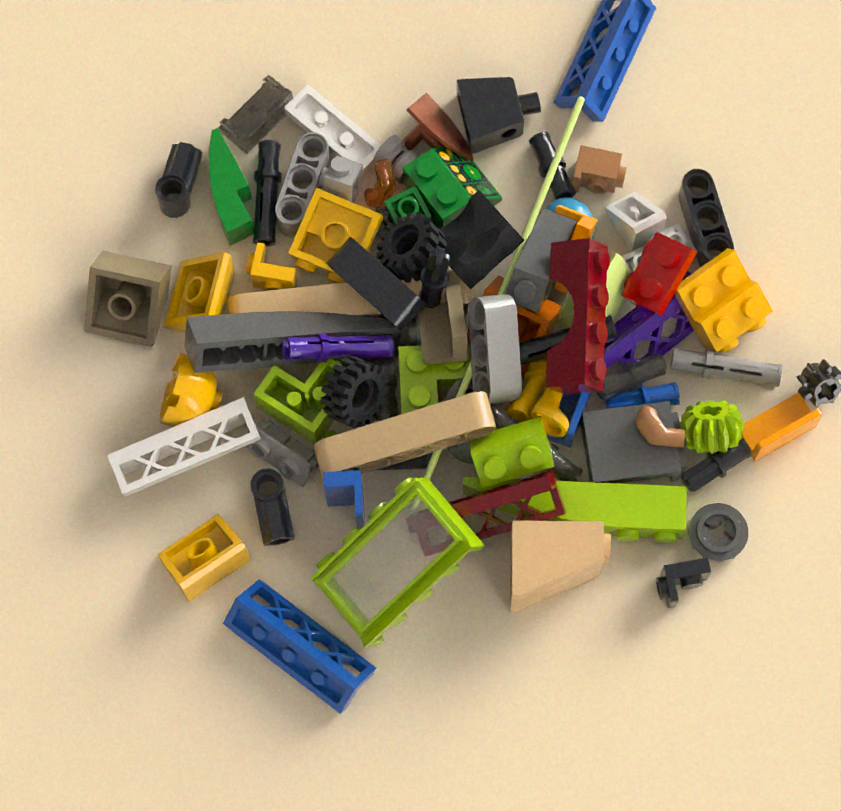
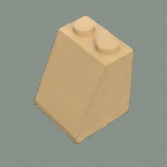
(554, 558)

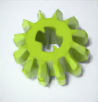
(712, 426)

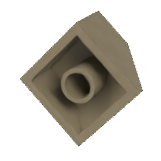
(126, 297)

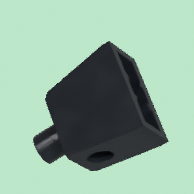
(493, 110)

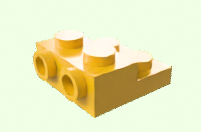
(326, 228)
(722, 302)

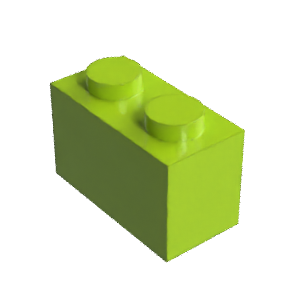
(512, 452)

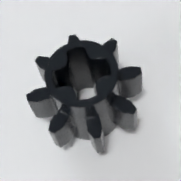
(820, 383)

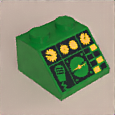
(447, 183)

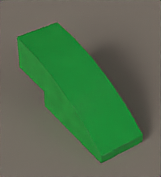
(229, 190)

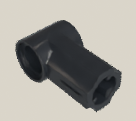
(178, 178)
(272, 510)

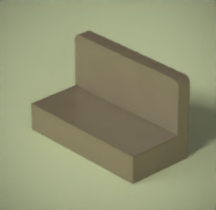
(444, 329)

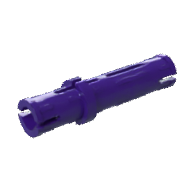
(324, 347)

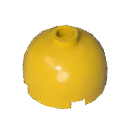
(188, 394)

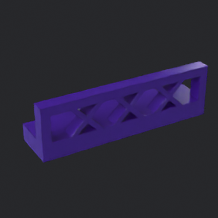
(638, 325)

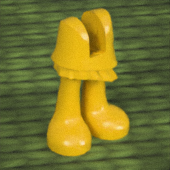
(547, 407)

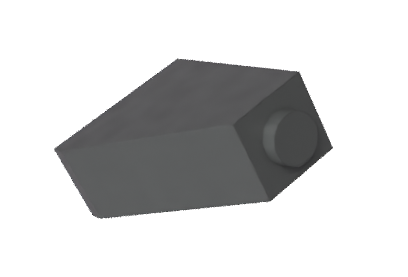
(531, 275)

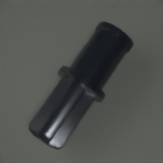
(434, 277)
(715, 466)

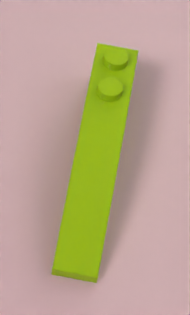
(624, 508)

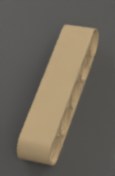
(407, 435)

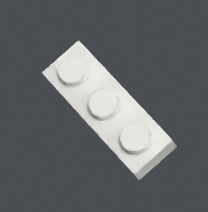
(343, 136)

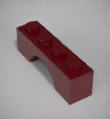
(578, 360)

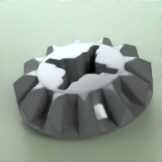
(712, 516)

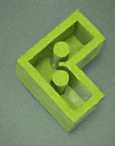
(422, 381)
(297, 403)

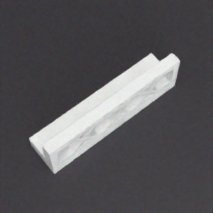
(180, 439)

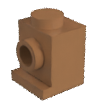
(598, 170)

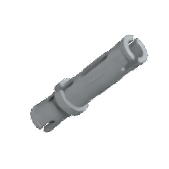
(727, 367)

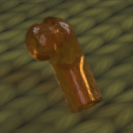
(385, 184)

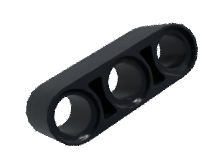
(704, 206)
(376, 283)

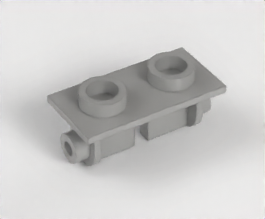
(291, 461)

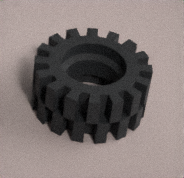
(401, 237)
(339, 398)

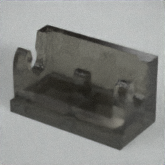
(257, 115)

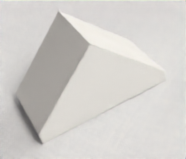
(636, 219)

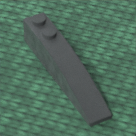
(257, 337)

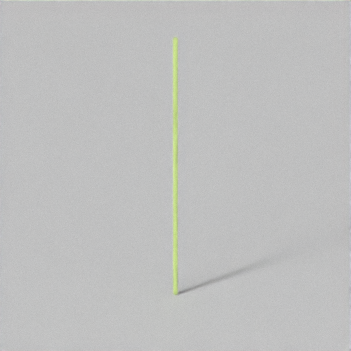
(526, 233)

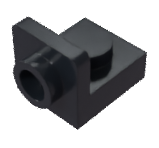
(687, 574)

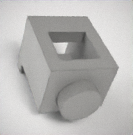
(342, 178)

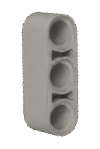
(301, 169)
(495, 347)

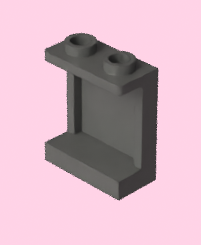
(619, 451)

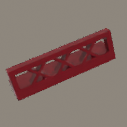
(511, 493)

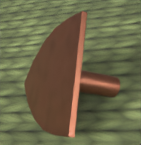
(435, 128)

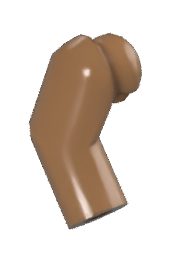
(655, 431)

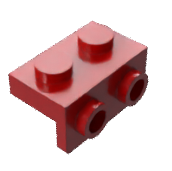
(658, 273)

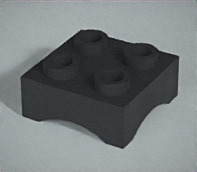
(479, 240)

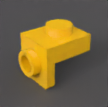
(268, 275)

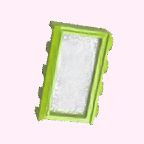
(395, 559)

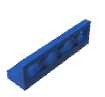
(612, 56)
(294, 648)

